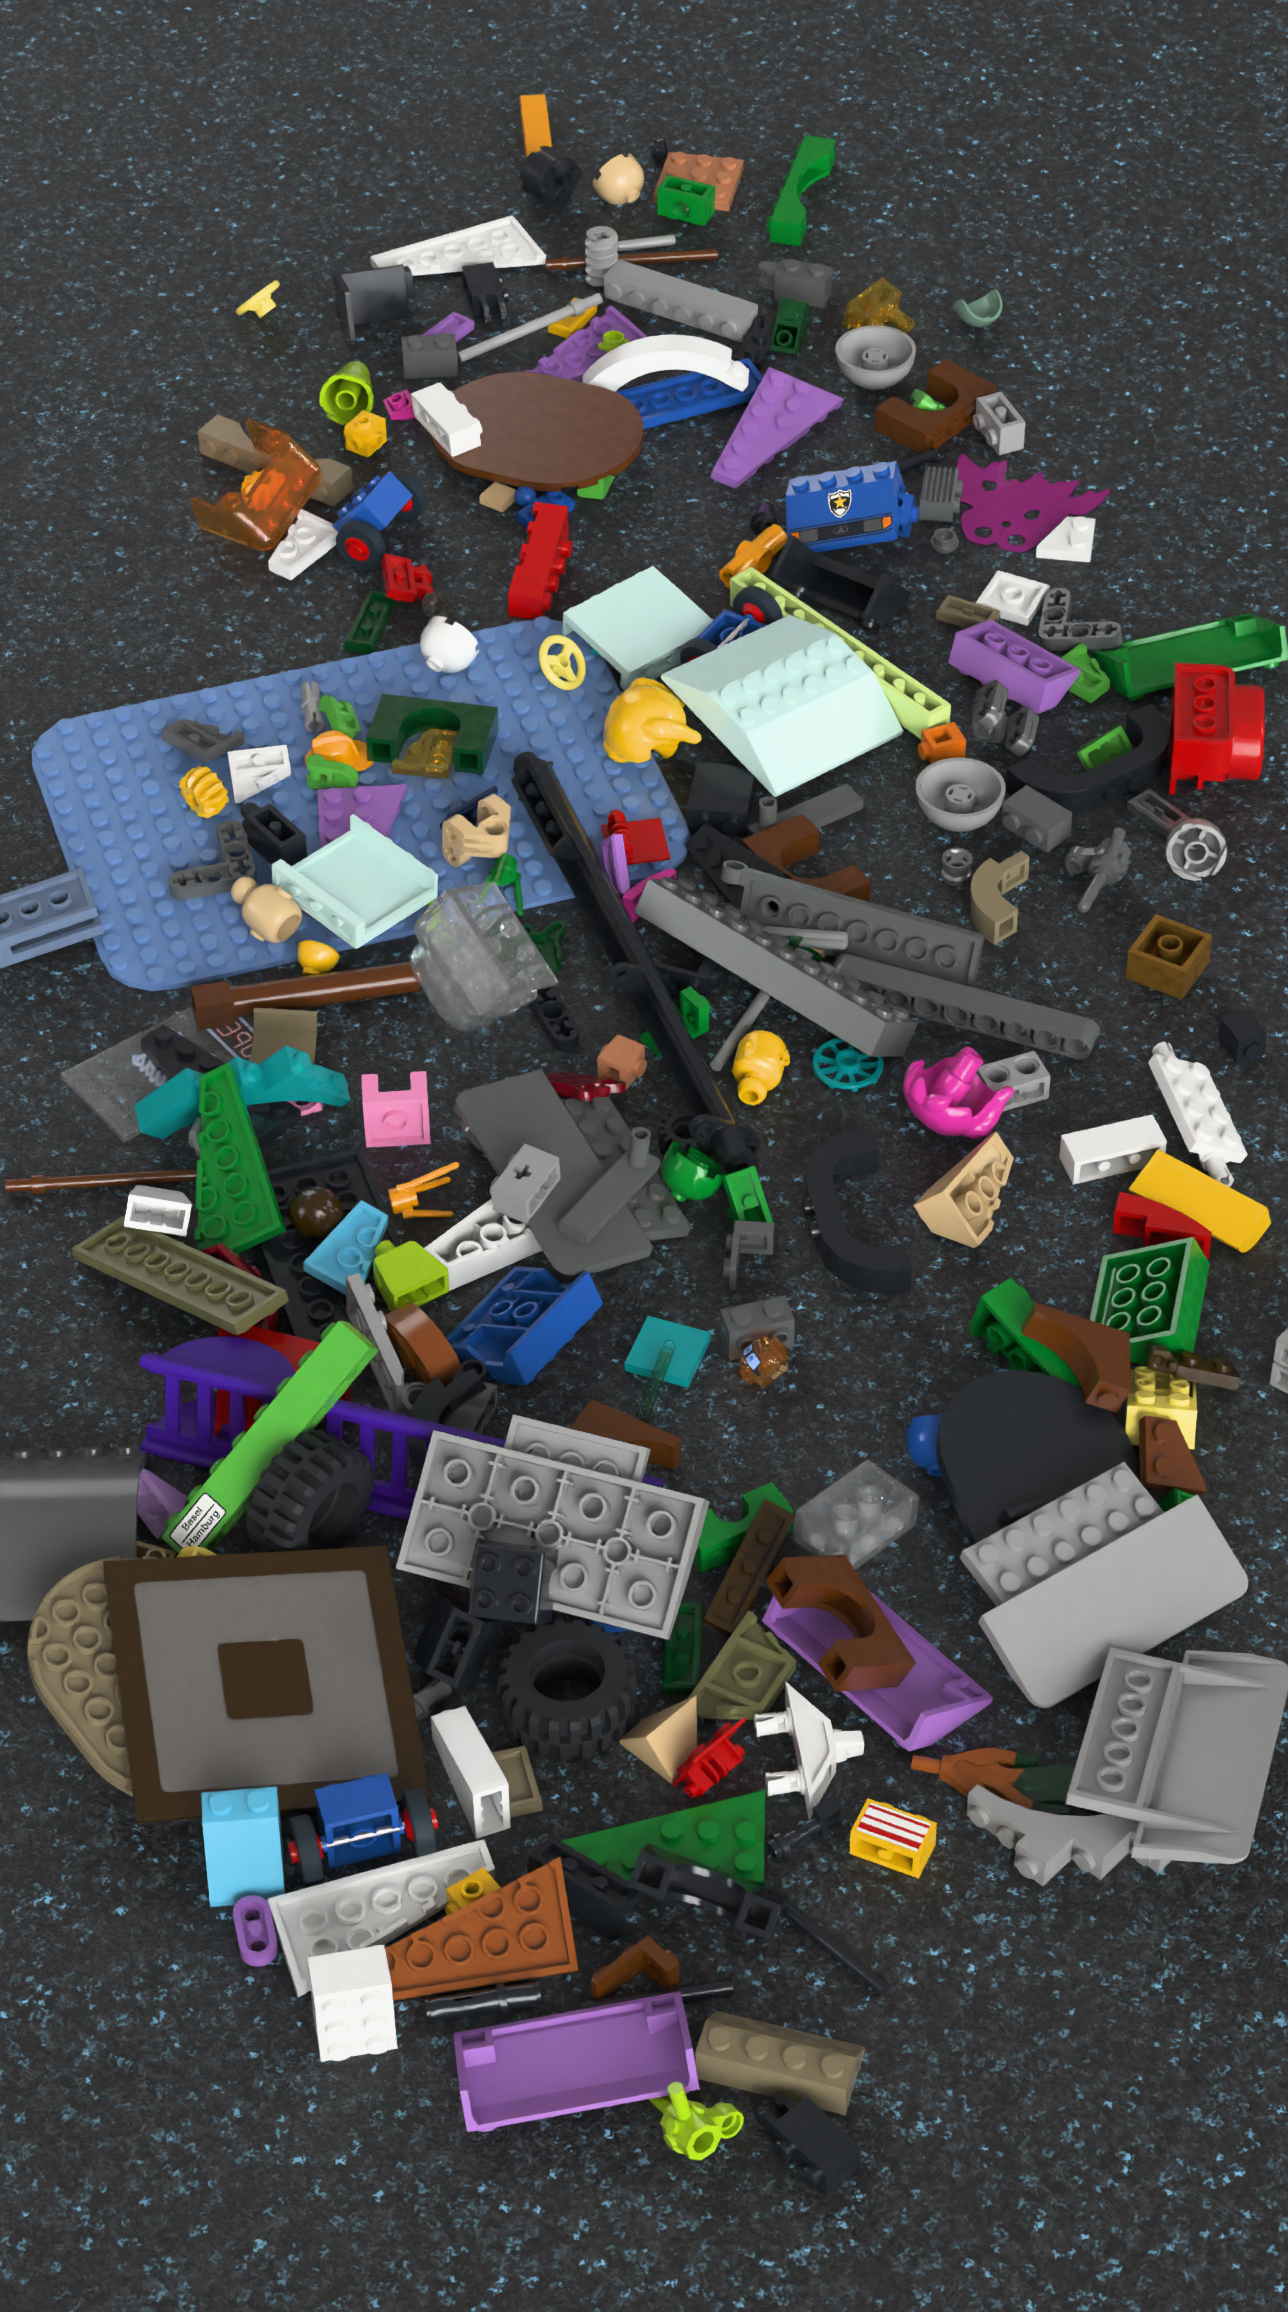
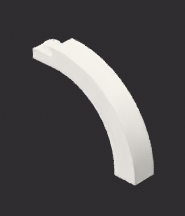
(666, 353)

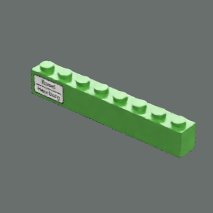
(294, 1411)

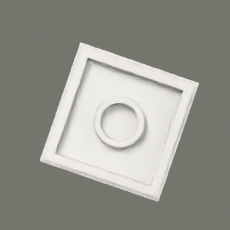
(1014, 597)

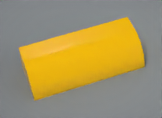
(1217, 1207)

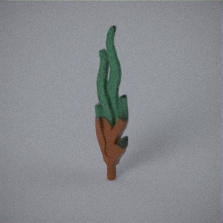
(1022, 1786)

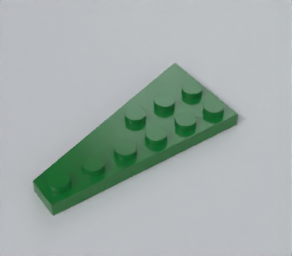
(231, 1179)
(717, 1834)

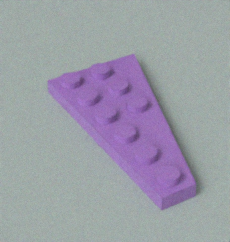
(581, 350)
(772, 422)
(370, 803)

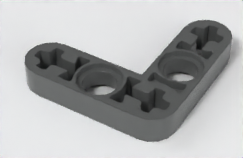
(1060, 634)
(226, 872)

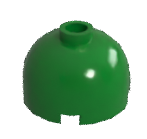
(690, 1173)

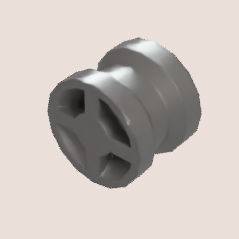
(956, 866)

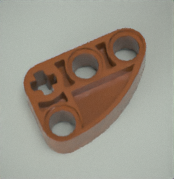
(421, 1345)

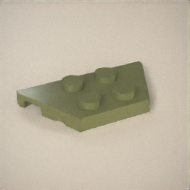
(744, 1674)

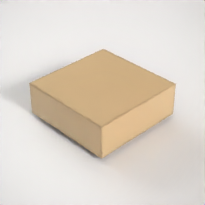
(498, 497)

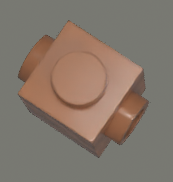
(622, 1060)

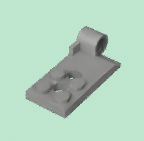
(385, 1363)

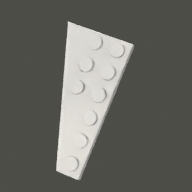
(496, 241)

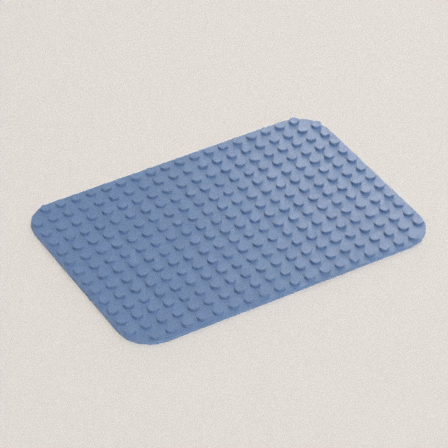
(129, 829)

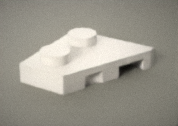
(1069, 540)
(257, 769)

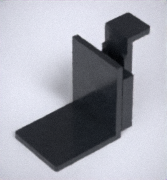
(372, 296)

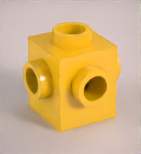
(365, 433)

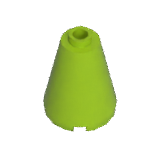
(347, 393)

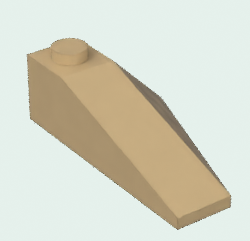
(967, 1195)

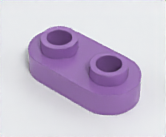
(255, 1933)

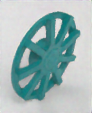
(846, 1063)

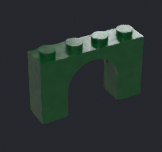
(405, 716)

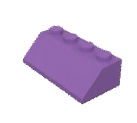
(1027, 670)

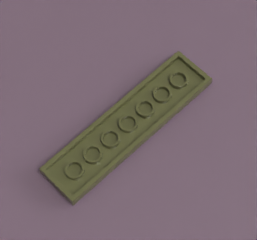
(181, 1276)

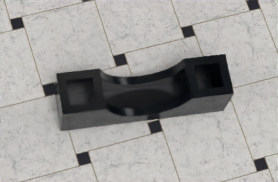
(685, 1880)

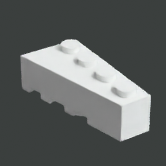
(482, 1245)

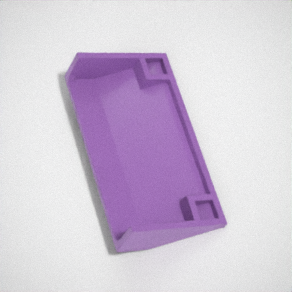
(925, 1704)
(574, 2061)

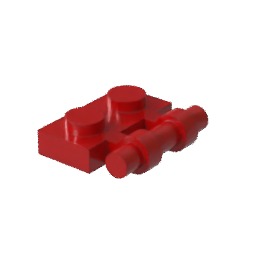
(401, 576)

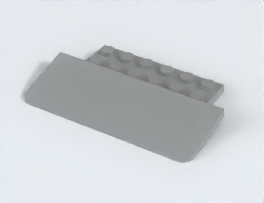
(1098, 1576)
(1182, 1750)

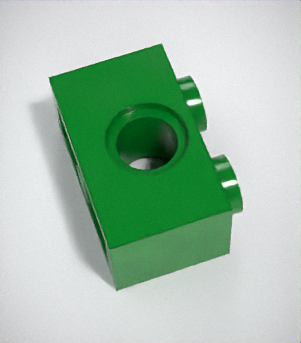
(686, 200)

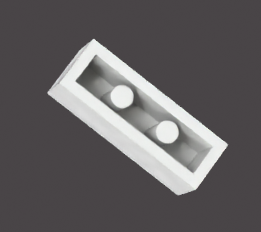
(446, 419)
(1111, 1149)

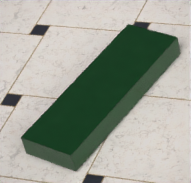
(370, 623)
(683, 1651)

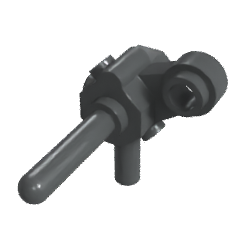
(1104, 863)

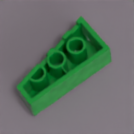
(1000, 1321)

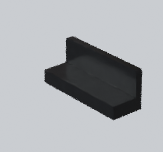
(592, 1891)

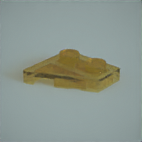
(429, 756)

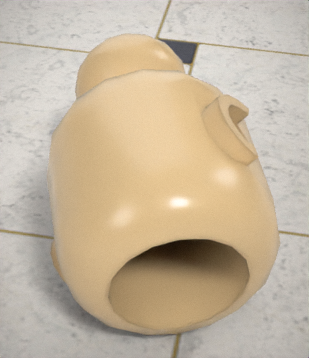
(267, 910)

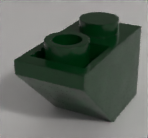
(790, 326)

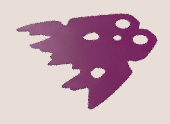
(1013, 500)

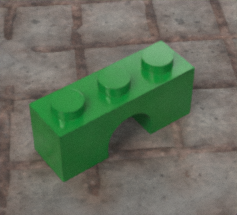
(722, 1539)

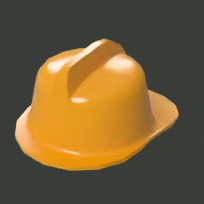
(340, 748)

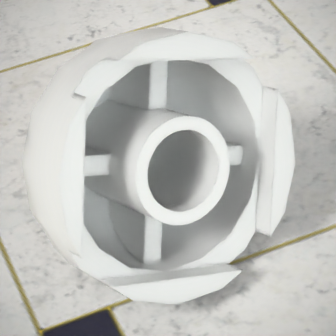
(447, 646)

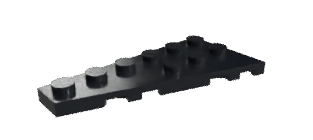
(175, 1053)

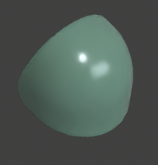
(980, 312)

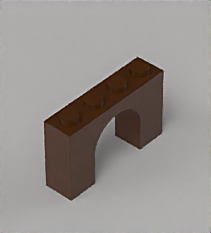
(930, 429)
(798, 840)
(830, 1583)

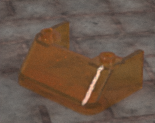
(272, 501)

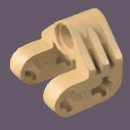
(486, 840)

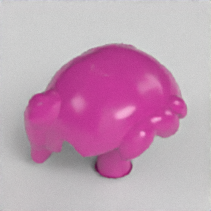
(953, 1097)

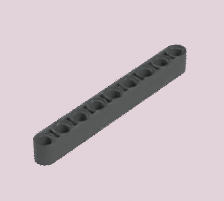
(974, 1008)

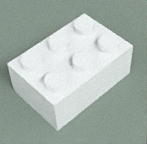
(352, 2003)

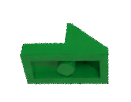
(745, 1196)

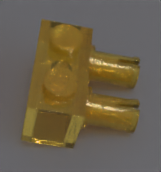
(876, 306)

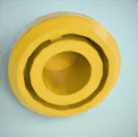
(316, 957)

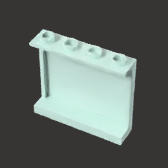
(638, 625)
(358, 884)

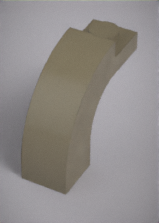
(988, 909)

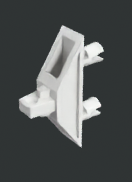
(815, 1747)

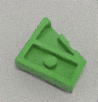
(1091, 681)

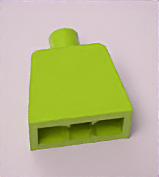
(408, 1274)

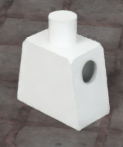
(158, 1210)

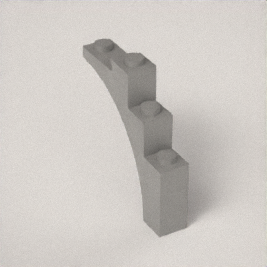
(1049, 1841)

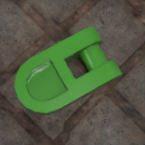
(924, 401)
(340, 715)
(338, 774)

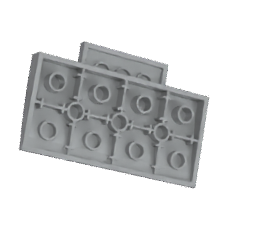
(564, 1489)

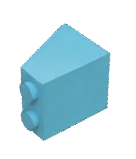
(243, 1844)

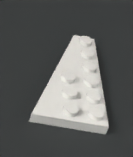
(368, 1906)

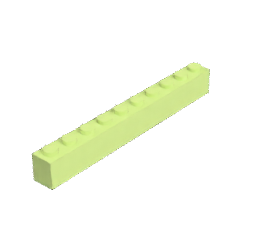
(912, 702)

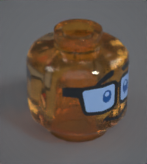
(764, 1361)

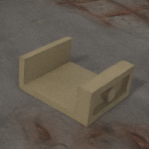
(283, 1028)

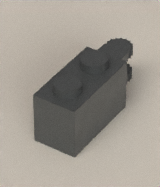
(797, 281)

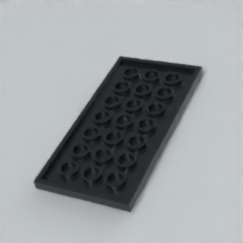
(311, 1301)

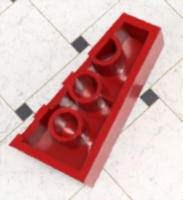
(540, 562)

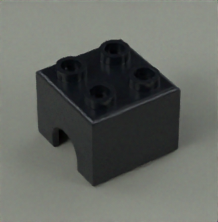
(512, 1582)

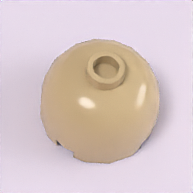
(620, 180)

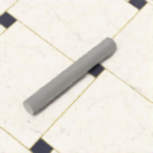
(643, 243)

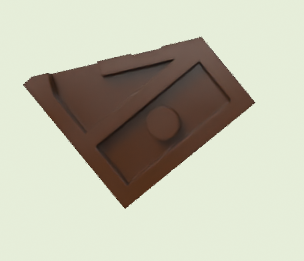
(1166, 1457)

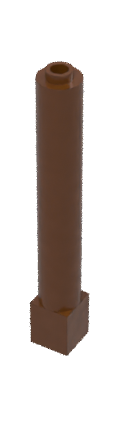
(219, 1003)

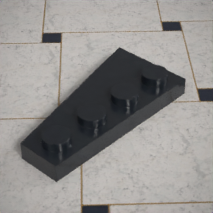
(714, 848)

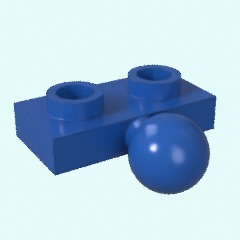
(526, 498)

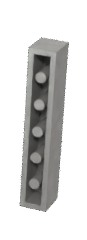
(680, 300)

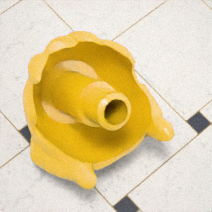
(646, 719)

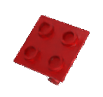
(642, 838)
(710, 1761)

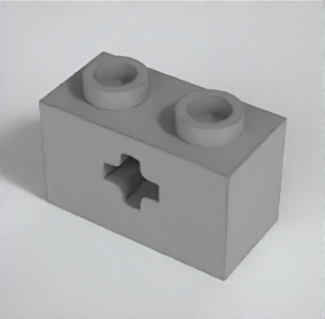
(525, 1183)

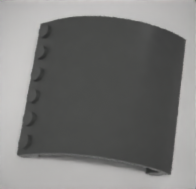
(61, 1516)

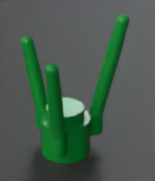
(504, 873)

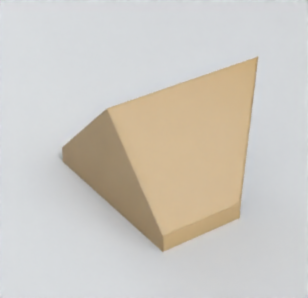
(665, 1738)

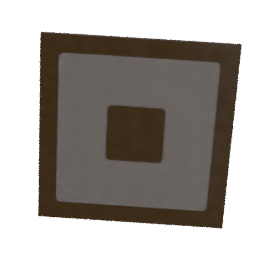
(260, 1676)

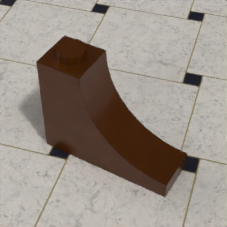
(1092, 1351)
(613, 1424)

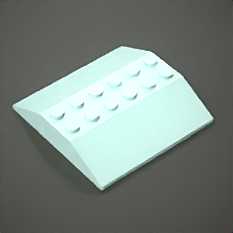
(787, 701)

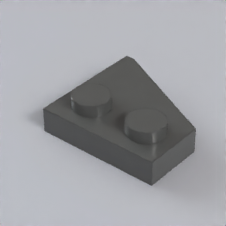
(201, 740)

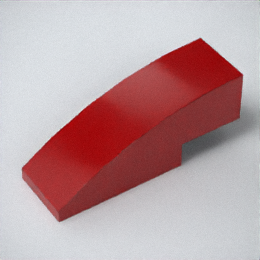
(1157, 1222)

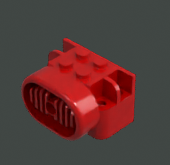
(1214, 726)

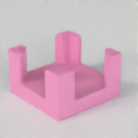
(396, 1116)

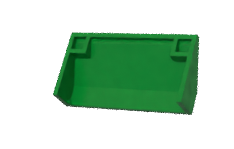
(1150, 661)

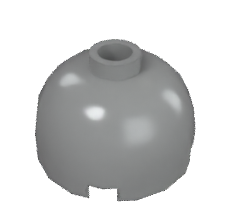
(1195, 849)

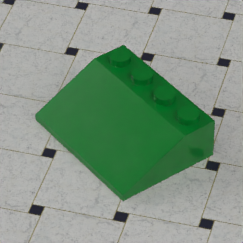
(1153, 1295)

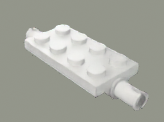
(1198, 1112)

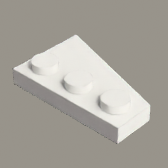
(304, 545)

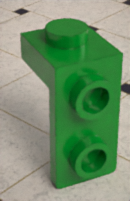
(695, 1013)

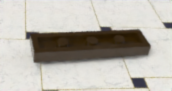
(748, 1568)

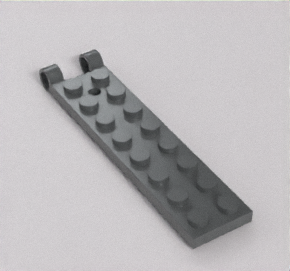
(872, 929)

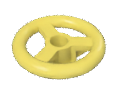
(261, 301)
(559, 665)

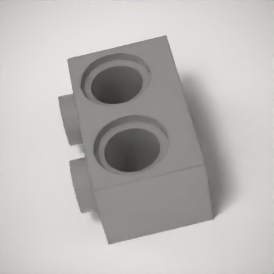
(1021, 1072)

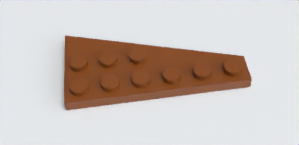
(492, 1941)

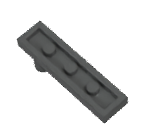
(819, 810)
(612, 1189)

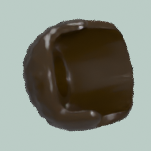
(316, 1212)

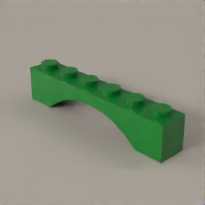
(812, 163)

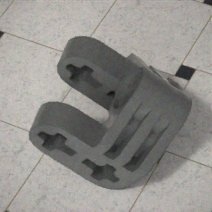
(993, 725)

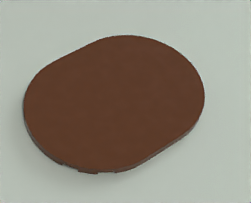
(546, 431)

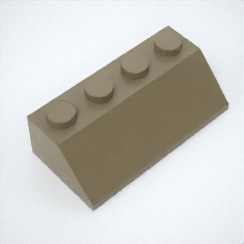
(776, 2059)

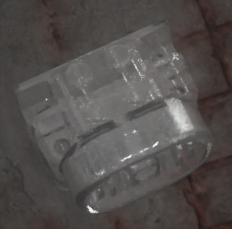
(476, 958)

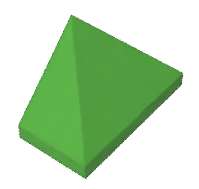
(1104, 748)

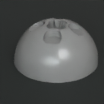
(875, 356)
(960, 793)

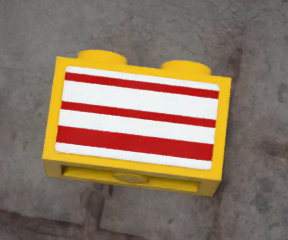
(893, 1838)

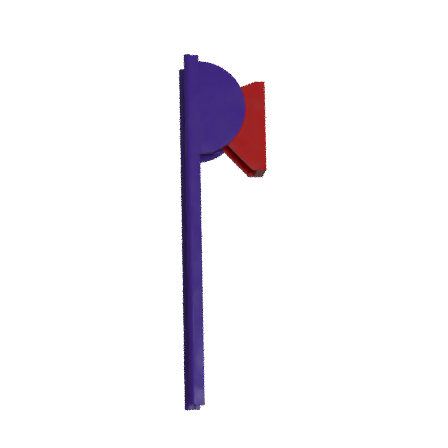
(247, 1375)

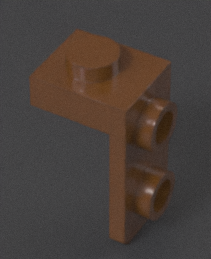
(645, 1955)

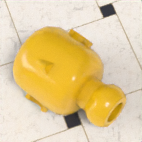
(759, 1065)

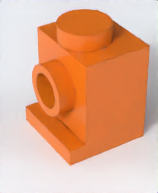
(942, 743)

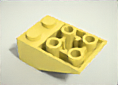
(1163, 1397)

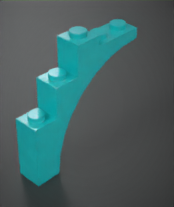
(281, 1077)

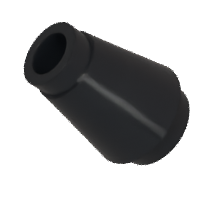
(763, 518)

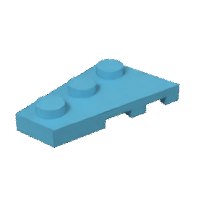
(348, 1247)

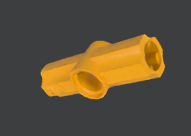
(755, 554)

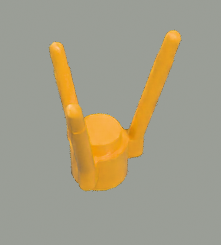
(404, 1196)

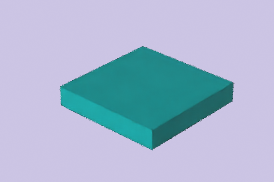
(688, 1352)

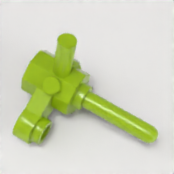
(692, 2127)

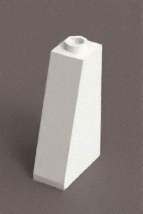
(472, 1771)

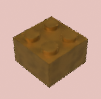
(1168, 956)

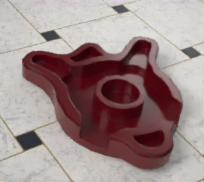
(584, 1086)

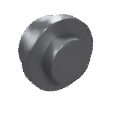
(944, 540)

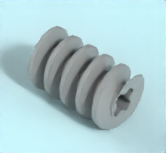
(600, 253)

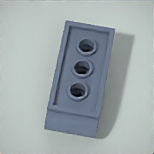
(46, 917)

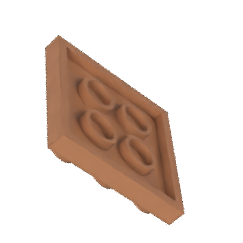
(715, 171)

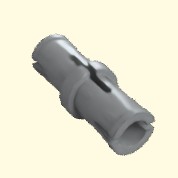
(310, 707)

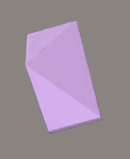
(157, 1502)

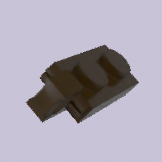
(1193, 1368)

